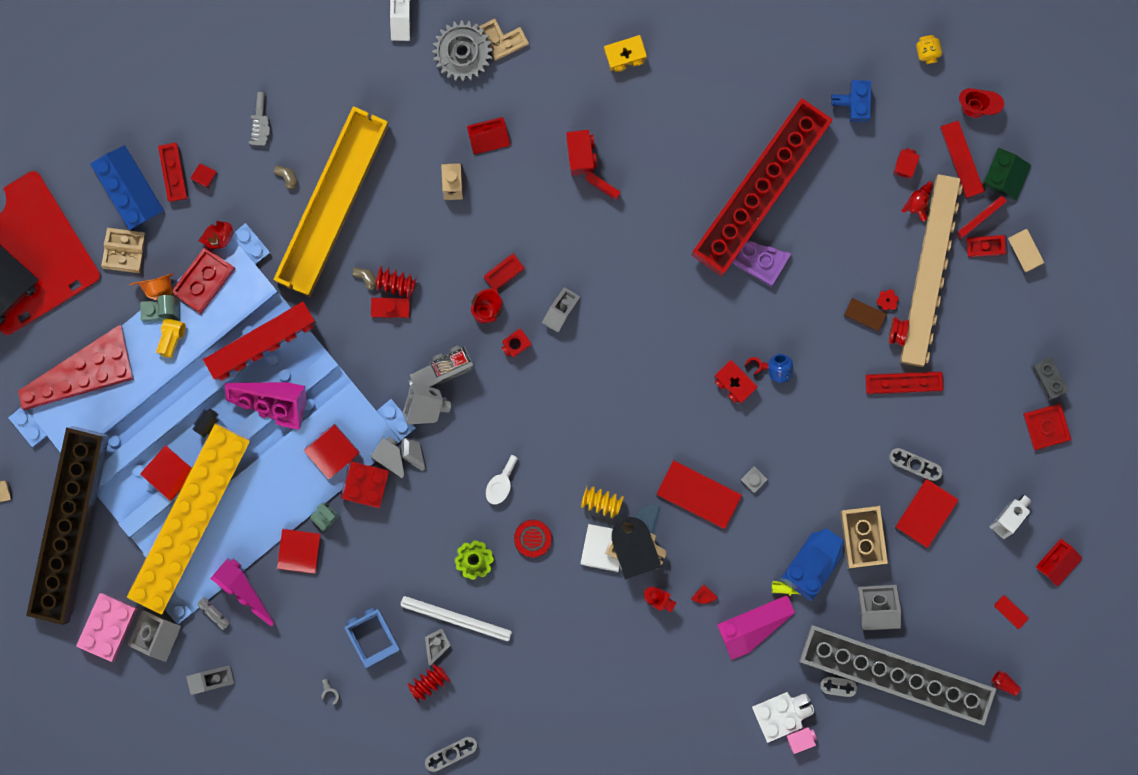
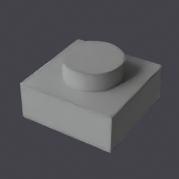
(754, 479)

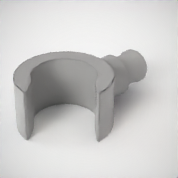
(327, 687)

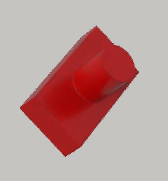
(390, 307)

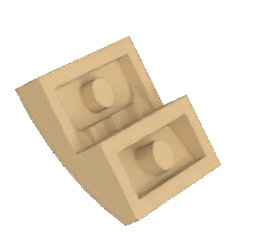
(123, 250)

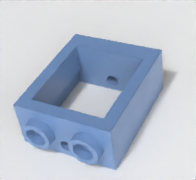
(354, 622)

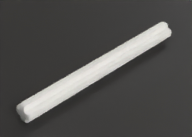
(455, 618)

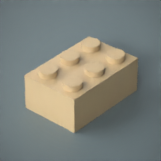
(863, 537)

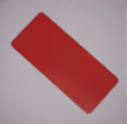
(1011, 612)

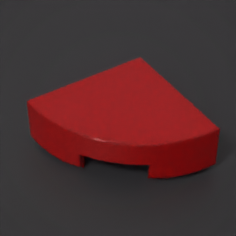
(704, 595)

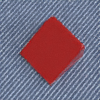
(203, 175)

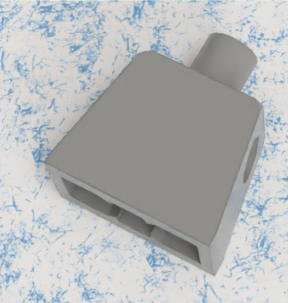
(424, 405)

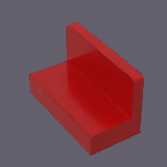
(488, 135)
(1059, 562)

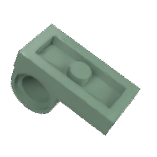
(165, 307)
(324, 516)

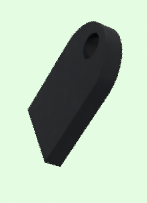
(634, 549)

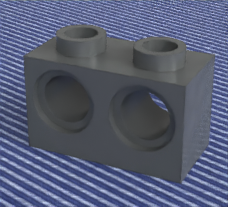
(1049, 378)

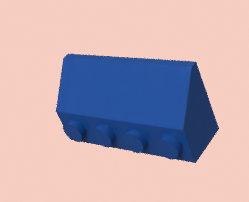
(127, 187)

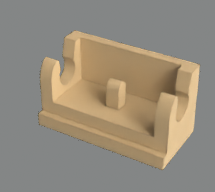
(1026, 250)

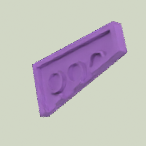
(761, 261)

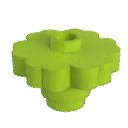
(464, 564)

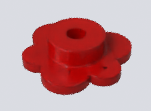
(889, 294)

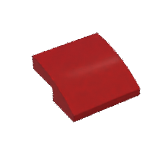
(331, 451)
(167, 472)
(298, 551)

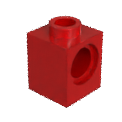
(906, 163)
(518, 335)

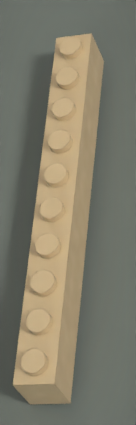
(930, 270)

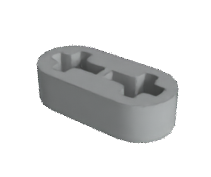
(838, 681)

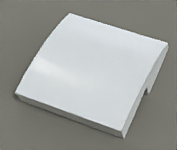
(594, 549)

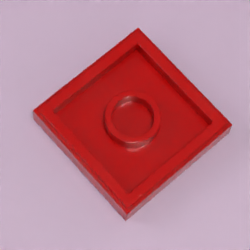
(1047, 426)

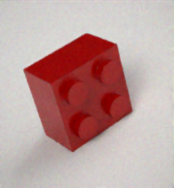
(580, 152)
(364, 484)

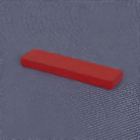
(962, 159)
(904, 382)

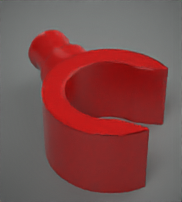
(762, 365)

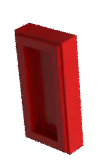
(602, 185)
(504, 272)

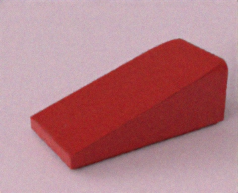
(987, 246)

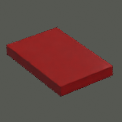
(203, 280)
(926, 513)

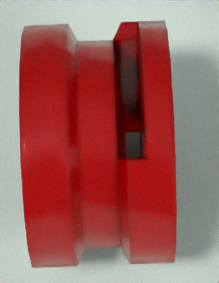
(898, 331)

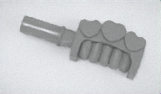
(260, 124)

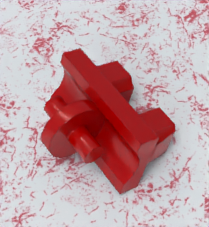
(658, 598)

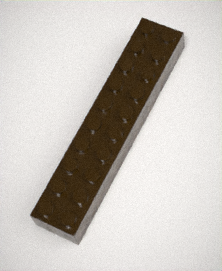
(67, 525)

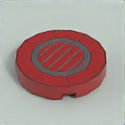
(532, 538)

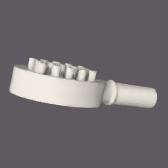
(499, 486)

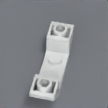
(400, 20)

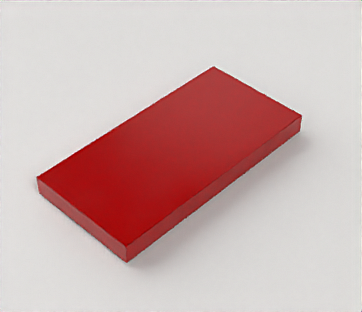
(699, 494)

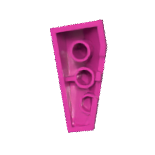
(276, 400)
(234, 580)
(749, 629)

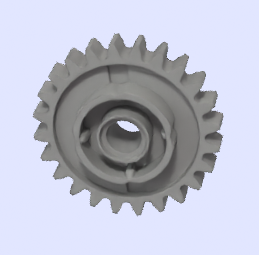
(472, 61)

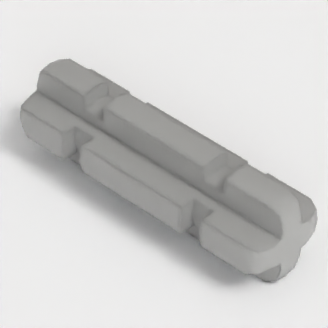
(213, 613)

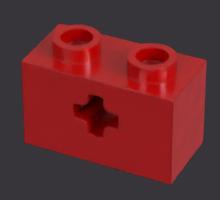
(733, 372)

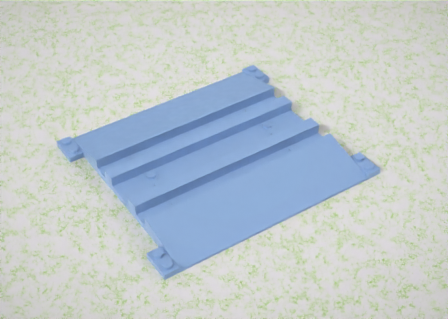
(275, 478)

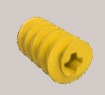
(601, 501)

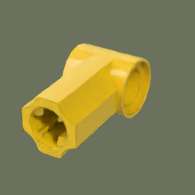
(171, 333)

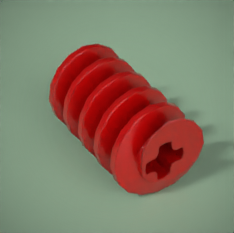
(395, 282)
(428, 682)

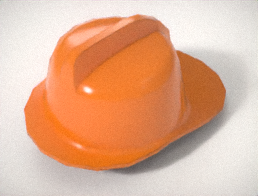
(156, 287)

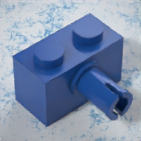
(857, 101)

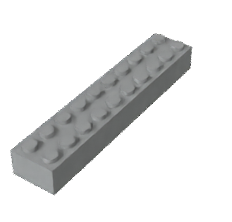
(897, 675)

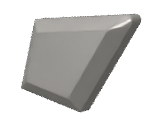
(412, 453)
(436, 645)

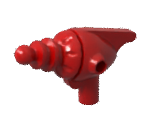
(918, 201)

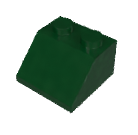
(1006, 174)

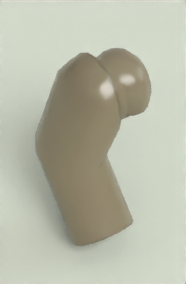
(288, 175)
(367, 276)

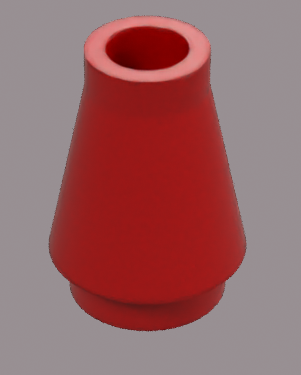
(1005, 683)

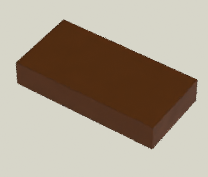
(865, 314)

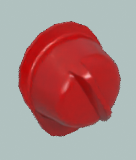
(980, 102)

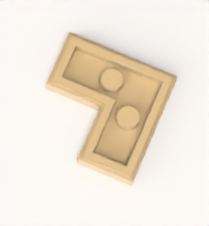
(503, 44)

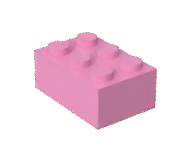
(107, 627)

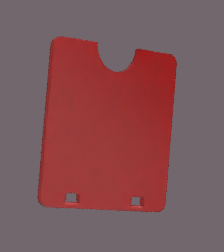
(46, 245)

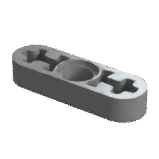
(904, 453)
(440, 765)

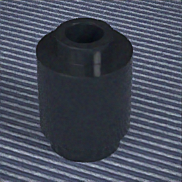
(205, 422)

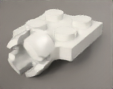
(782, 715)

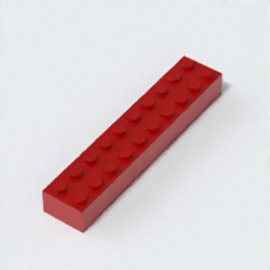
(761, 187)

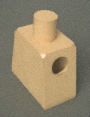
(452, 181)

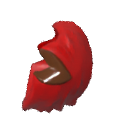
(217, 236)
(487, 305)

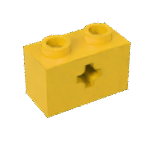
(631, 45)

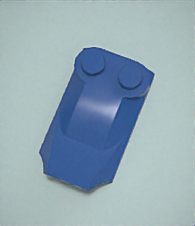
(814, 563)

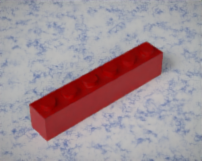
(258, 341)

